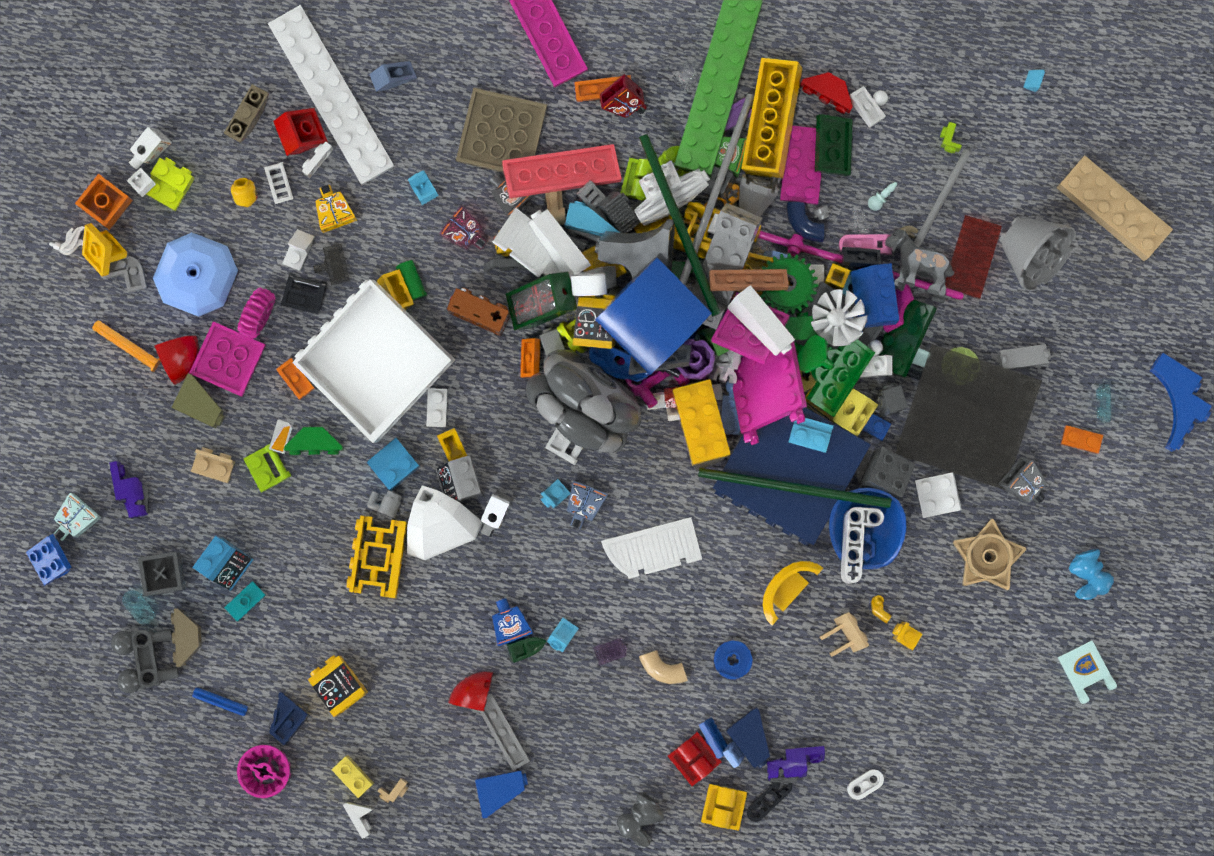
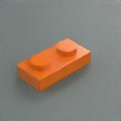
(530, 357)
(295, 379)
(1081, 439)

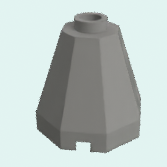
(756, 194)

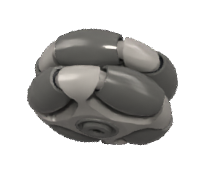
(584, 402)

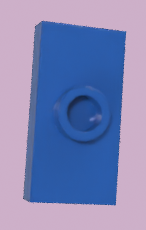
(713, 737)

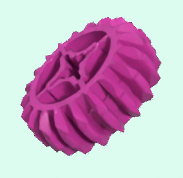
(256, 313)

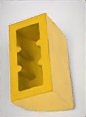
(396, 287)

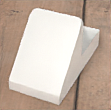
(298, 250)
(355, 813)

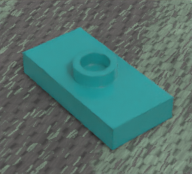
(245, 601)

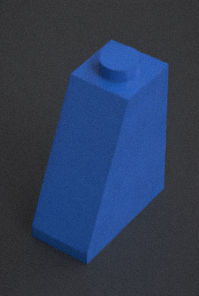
(498, 790)

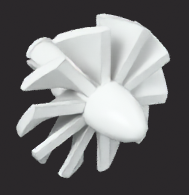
(840, 325)

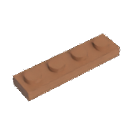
(740, 279)

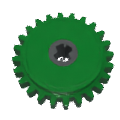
(801, 288)

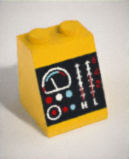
(587, 329)
(337, 685)

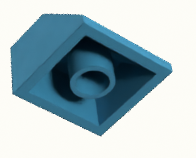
(393, 464)

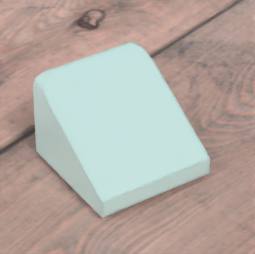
(920, 357)

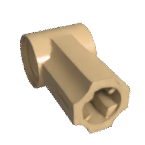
(555, 206)

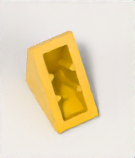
(452, 445)

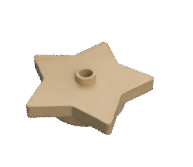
(1002, 553)

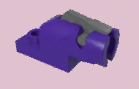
(130, 490)
(794, 764)

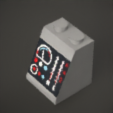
(459, 479)

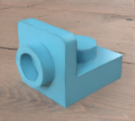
(554, 494)
(562, 635)

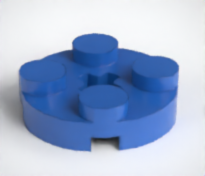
(742, 654)

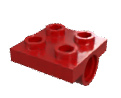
(694, 759)

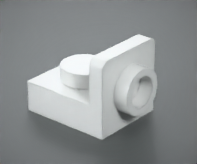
(141, 182)

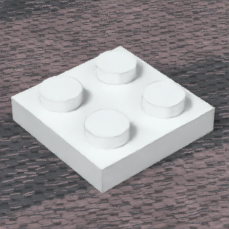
(938, 495)

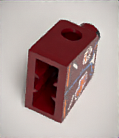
(623, 98)

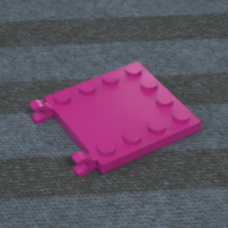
(768, 392)

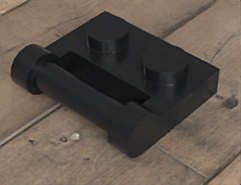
(300, 299)

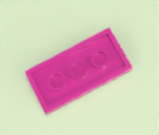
(800, 179)

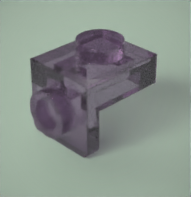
(610, 651)

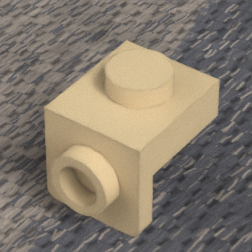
(399, 790)

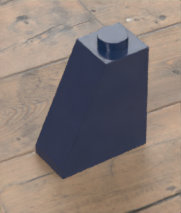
(750, 738)

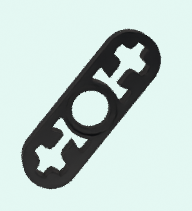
(761, 798)

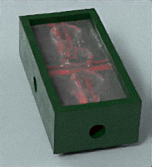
(541, 301)

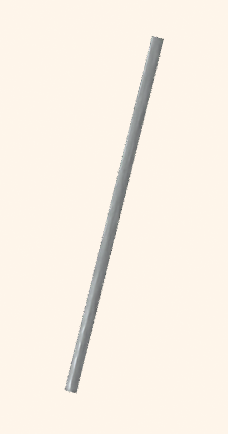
(718, 183)
(941, 199)

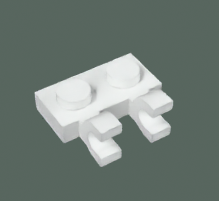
(724, 366)

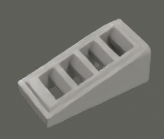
(585, 190)

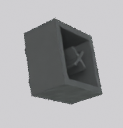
(888, 472)
(161, 573)

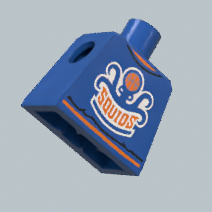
(509, 623)

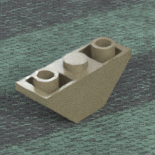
(247, 114)
(186, 637)

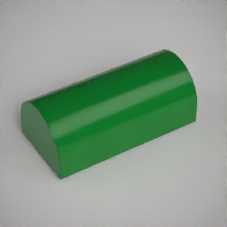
(412, 280)

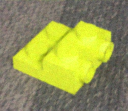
(170, 183)

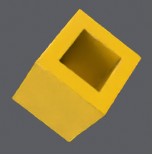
(837, 277)

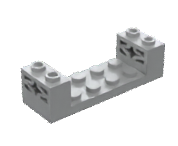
(728, 251)

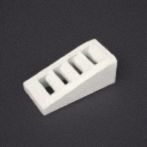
(283, 173)

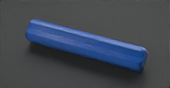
(220, 701)

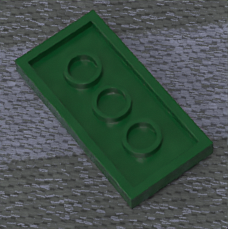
(906, 339)

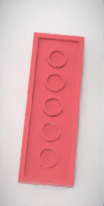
(561, 171)

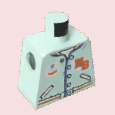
(74, 517)

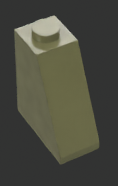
(198, 403)

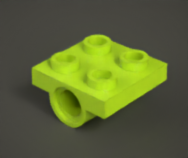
(635, 171)

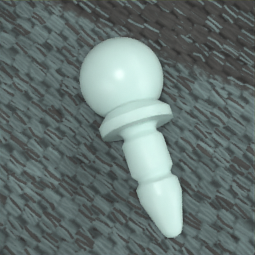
(876, 202)

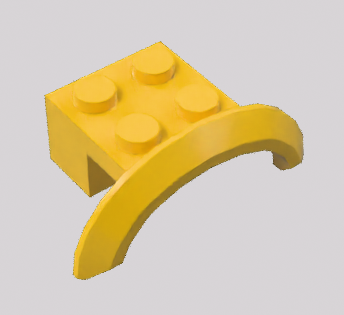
(786, 587)

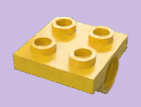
(724, 807)

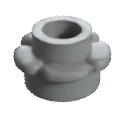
(821, 212)

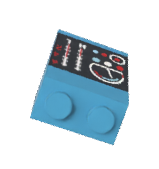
(223, 563)

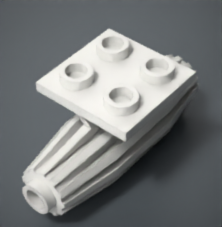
(683, 189)

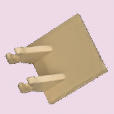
(856, 638)

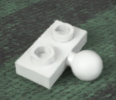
(869, 107)
(879, 364)

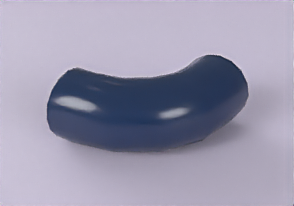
(801, 223)

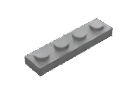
(504, 734)

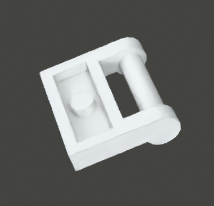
(558, 445)

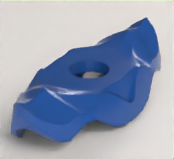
(606, 360)

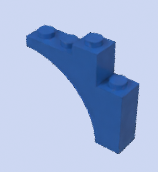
(1187, 407)

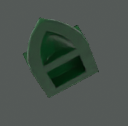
(524, 648)

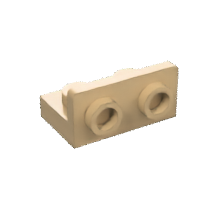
(212, 465)

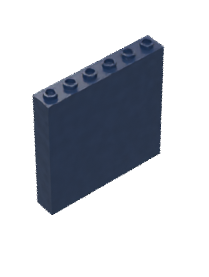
(783, 461)

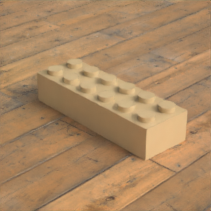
(1114, 208)

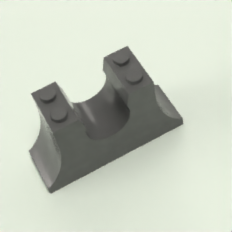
(636, 250)

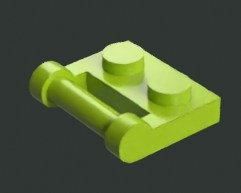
(261, 470)

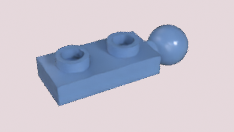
(729, 413)

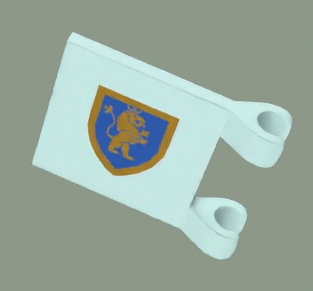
(1085, 668)

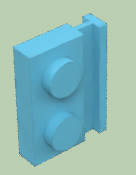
(811, 434)

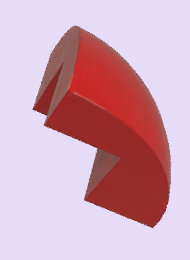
(178, 356)
(472, 691)

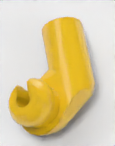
(878, 610)

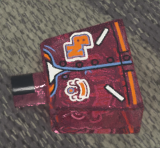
(463, 230)

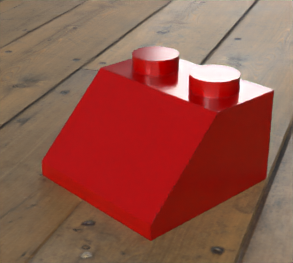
(299, 131)

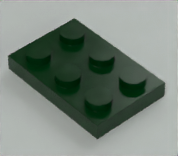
(833, 145)

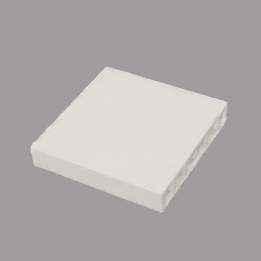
(373, 360)

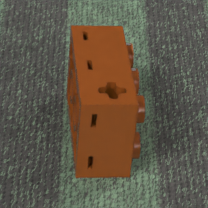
(478, 311)

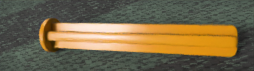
(126, 345)

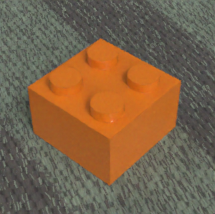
(103, 201)

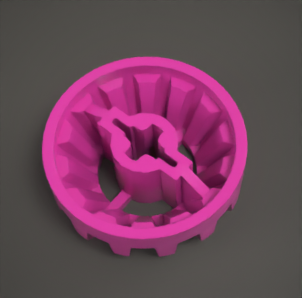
(247, 765)

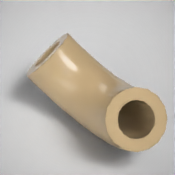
(661, 671)

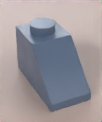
(392, 75)

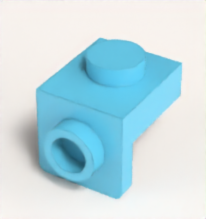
(422, 187)

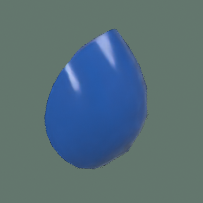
(880, 542)

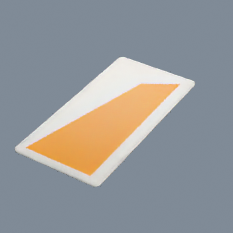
(280, 436)

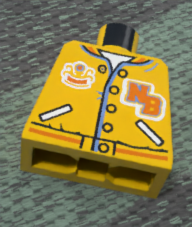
(333, 210)

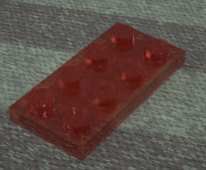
(973, 256)

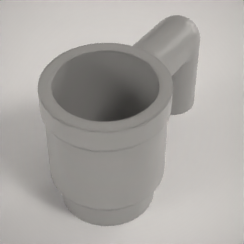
(388, 506)

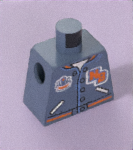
(584, 503)

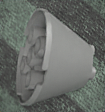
(1037, 249)

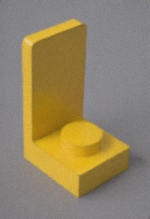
(906, 635)

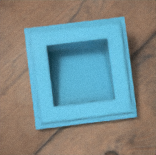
(1034, 80)

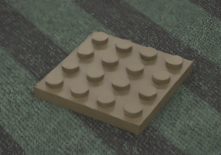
(499, 129)

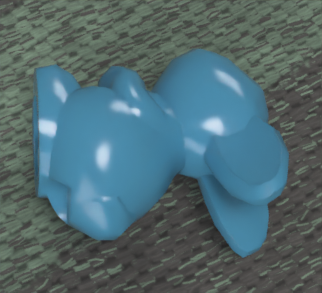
(1087, 567)

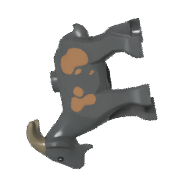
(920, 263)

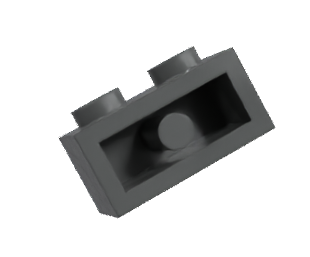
(890, 400)

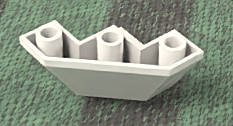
(439, 524)

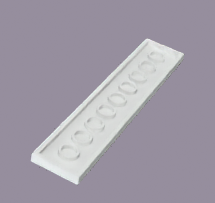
(331, 95)

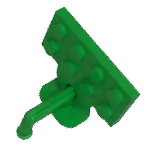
(833, 370)

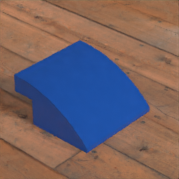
(653, 316)

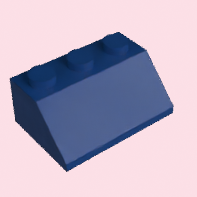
(877, 291)

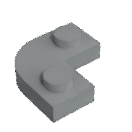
(132, 271)

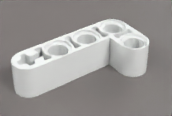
(593, 281)
(856, 546)

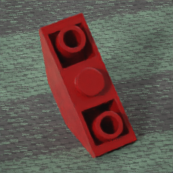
(829, 90)

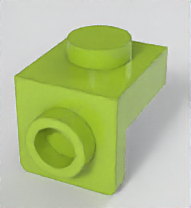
(947, 134)

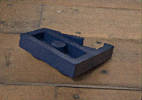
(287, 719)

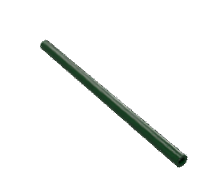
(679, 224)
(794, 487)

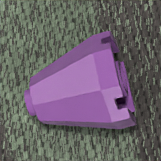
(701, 360)

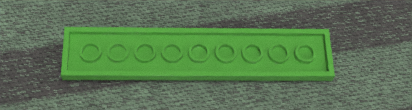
(718, 85)

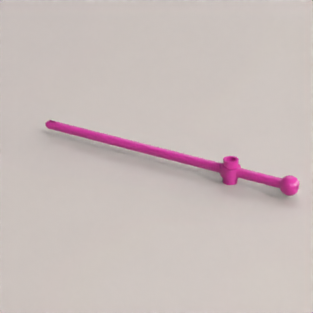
(796, 245)

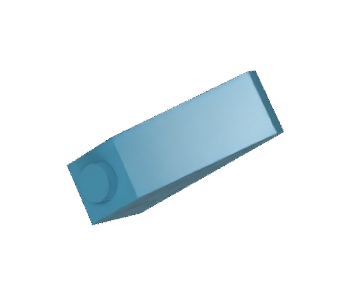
(586, 220)

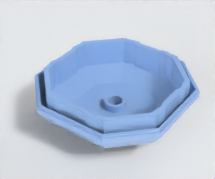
(209, 286)

